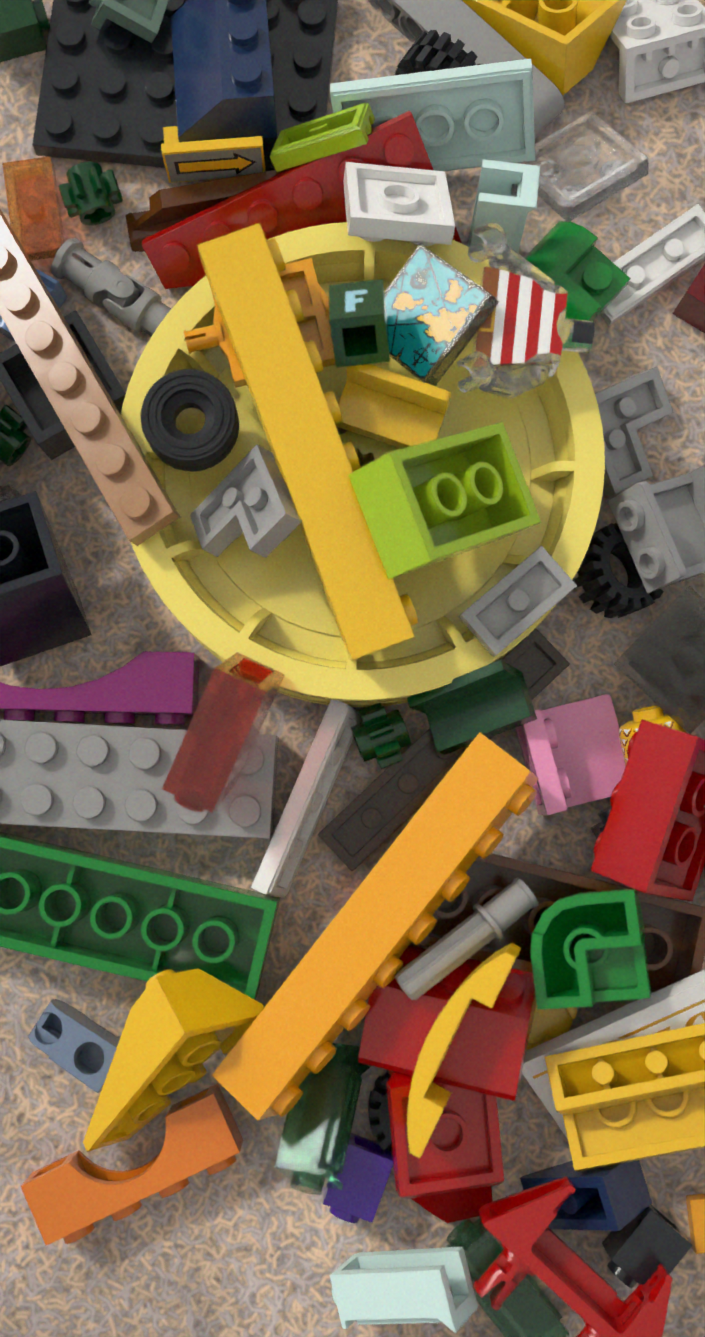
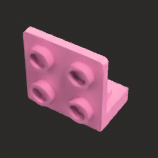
(573, 753)

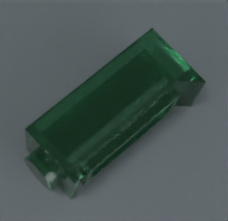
(321, 1124)
(528, 1308)

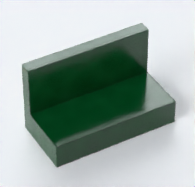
(476, 702)

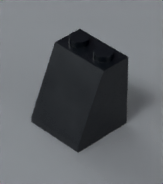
(36, 589)

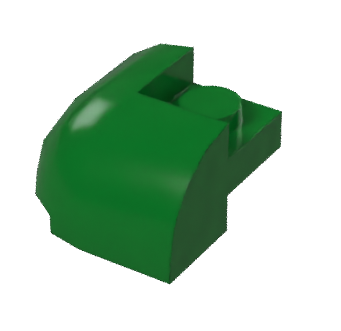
(578, 266)
(590, 951)

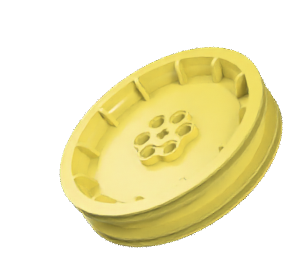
(277, 603)

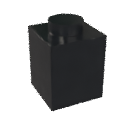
(643, 1246)

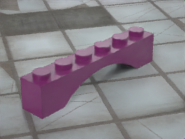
(147, 685)

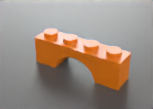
(77, 1192)

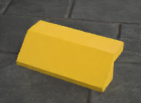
(632, 1097)

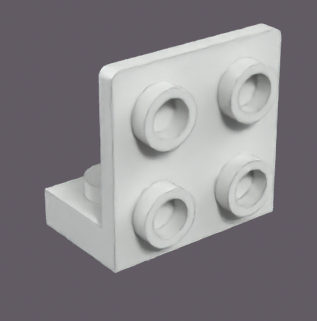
(659, 47)

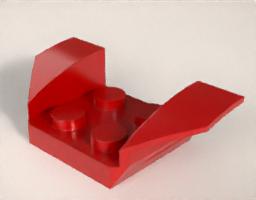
(459, 1159)

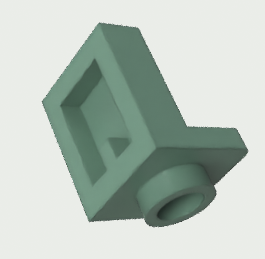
(137, 16)

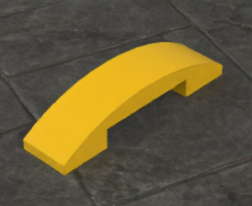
(425, 1097)

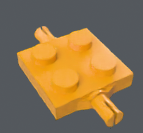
(316, 327)

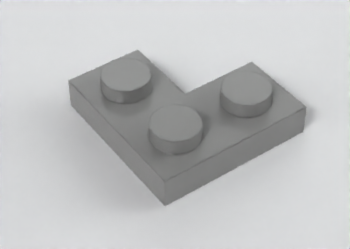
(623, 411)
(247, 502)

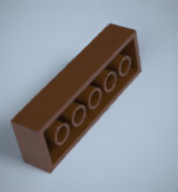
(671, 926)

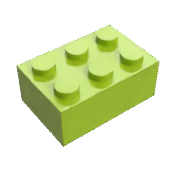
(443, 498)

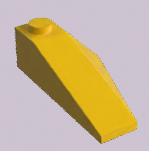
(556, 35)

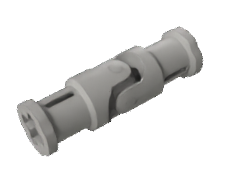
(109, 288)

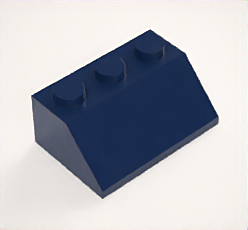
(223, 70)

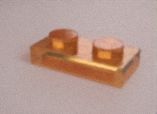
(34, 206)

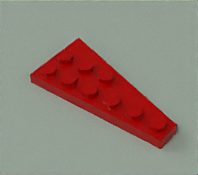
(284, 203)

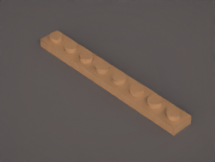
(79, 396)

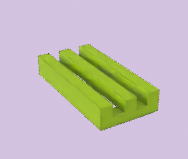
(322, 137)

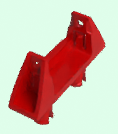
(534, 1249)

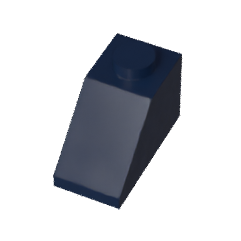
(603, 1197)

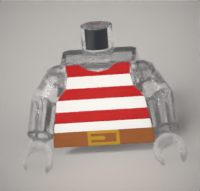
(526, 329)

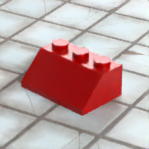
(657, 815)
(487, 1047)

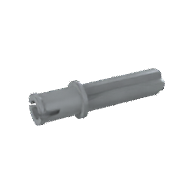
(466, 939)

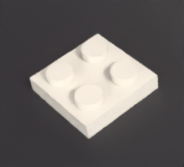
(398, 204)

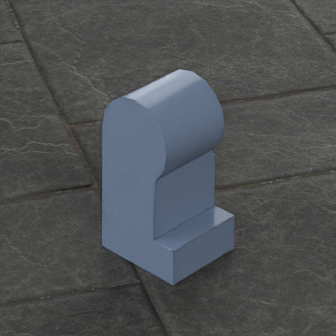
(75, 1043)

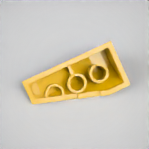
(163, 1048)

